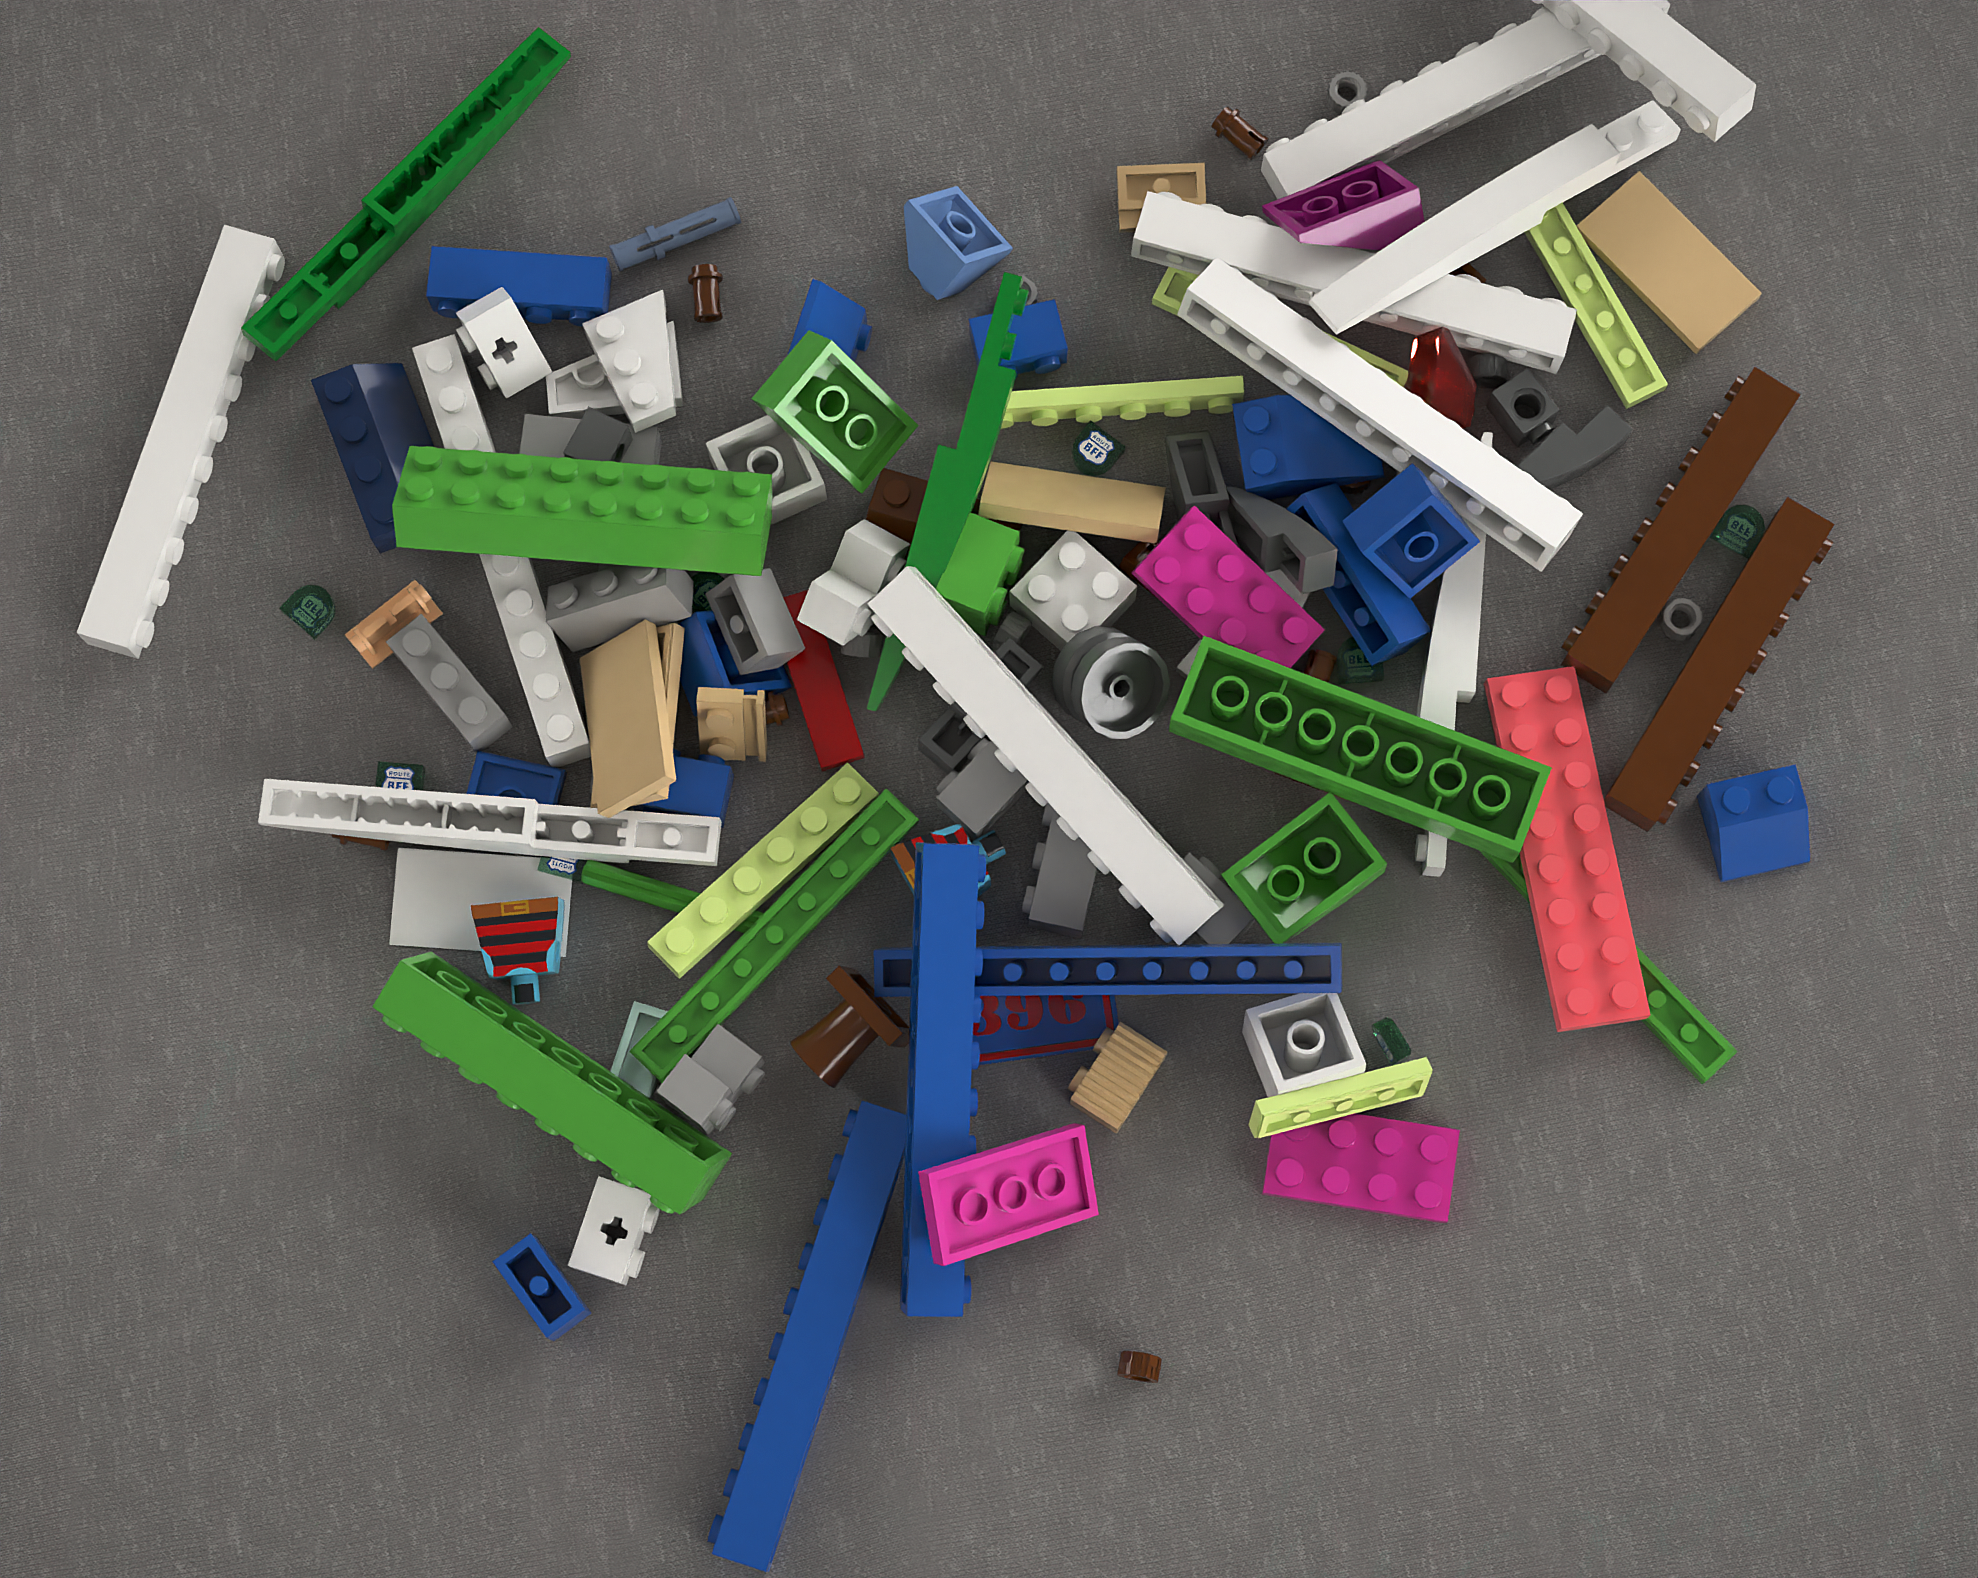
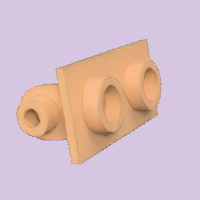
(372, 633)

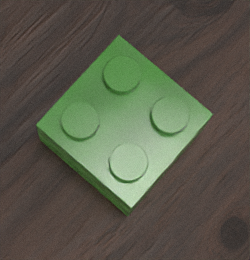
(980, 570)

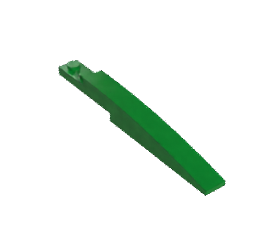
(407, 196)
(960, 471)

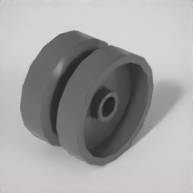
(1110, 682)

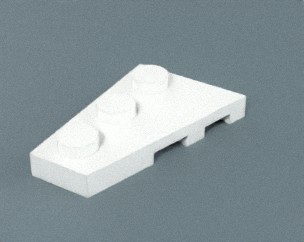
(636, 358)
(586, 384)

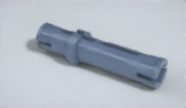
(626, 253)

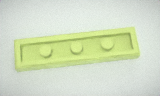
(1340, 1098)

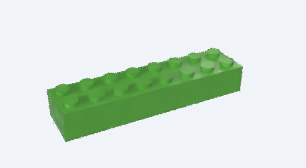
(583, 510)
(1359, 749)
(551, 1082)

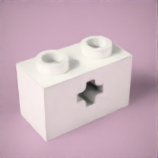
(520, 361)
(593, 1247)

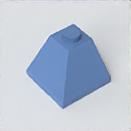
(950, 242)

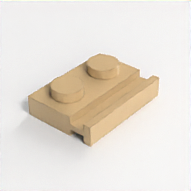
(1133, 182)
(731, 723)

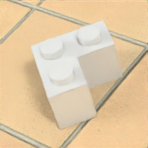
(861, 569)

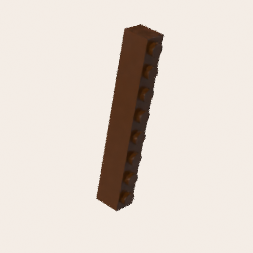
(1679, 530)
(1718, 664)

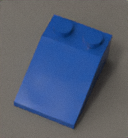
(1295, 450)

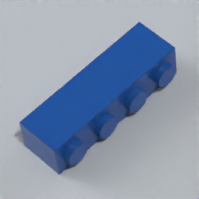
(538, 283)
(1367, 601)

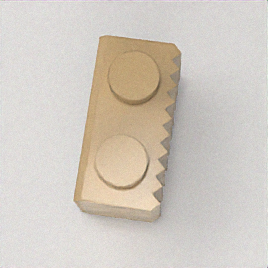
(1116, 1077)

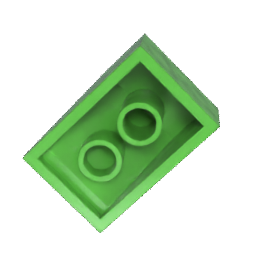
(835, 410)
(1305, 870)

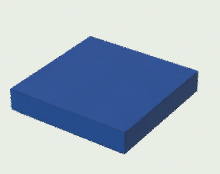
(516, 778)

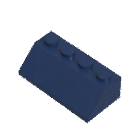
(373, 426)

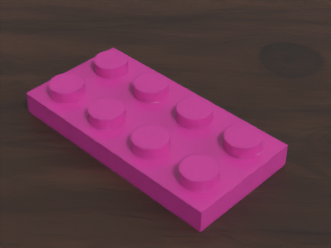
(1225, 592)
(1366, 1166)
(1008, 1193)

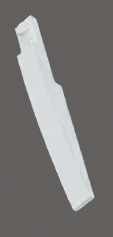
(1493, 214)
(1451, 661)
(489, 823)

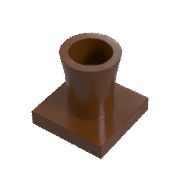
(849, 1028)

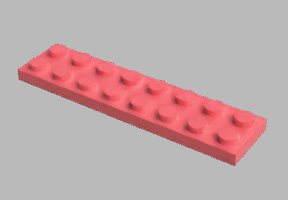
(1570, 854)

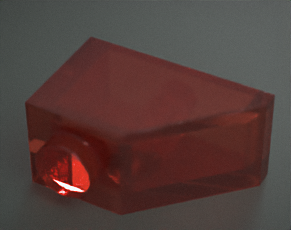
(1441, 376)

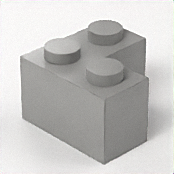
(712, 1080)

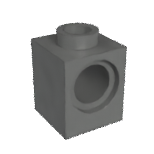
(1527, 391)
(599, 438)

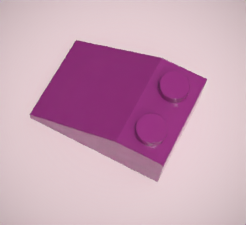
(1351, 210)

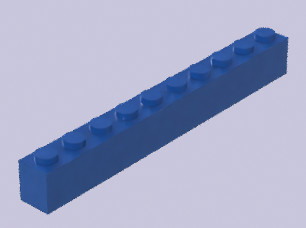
(1135, 969)
(940, 1058)
(813, 1338)

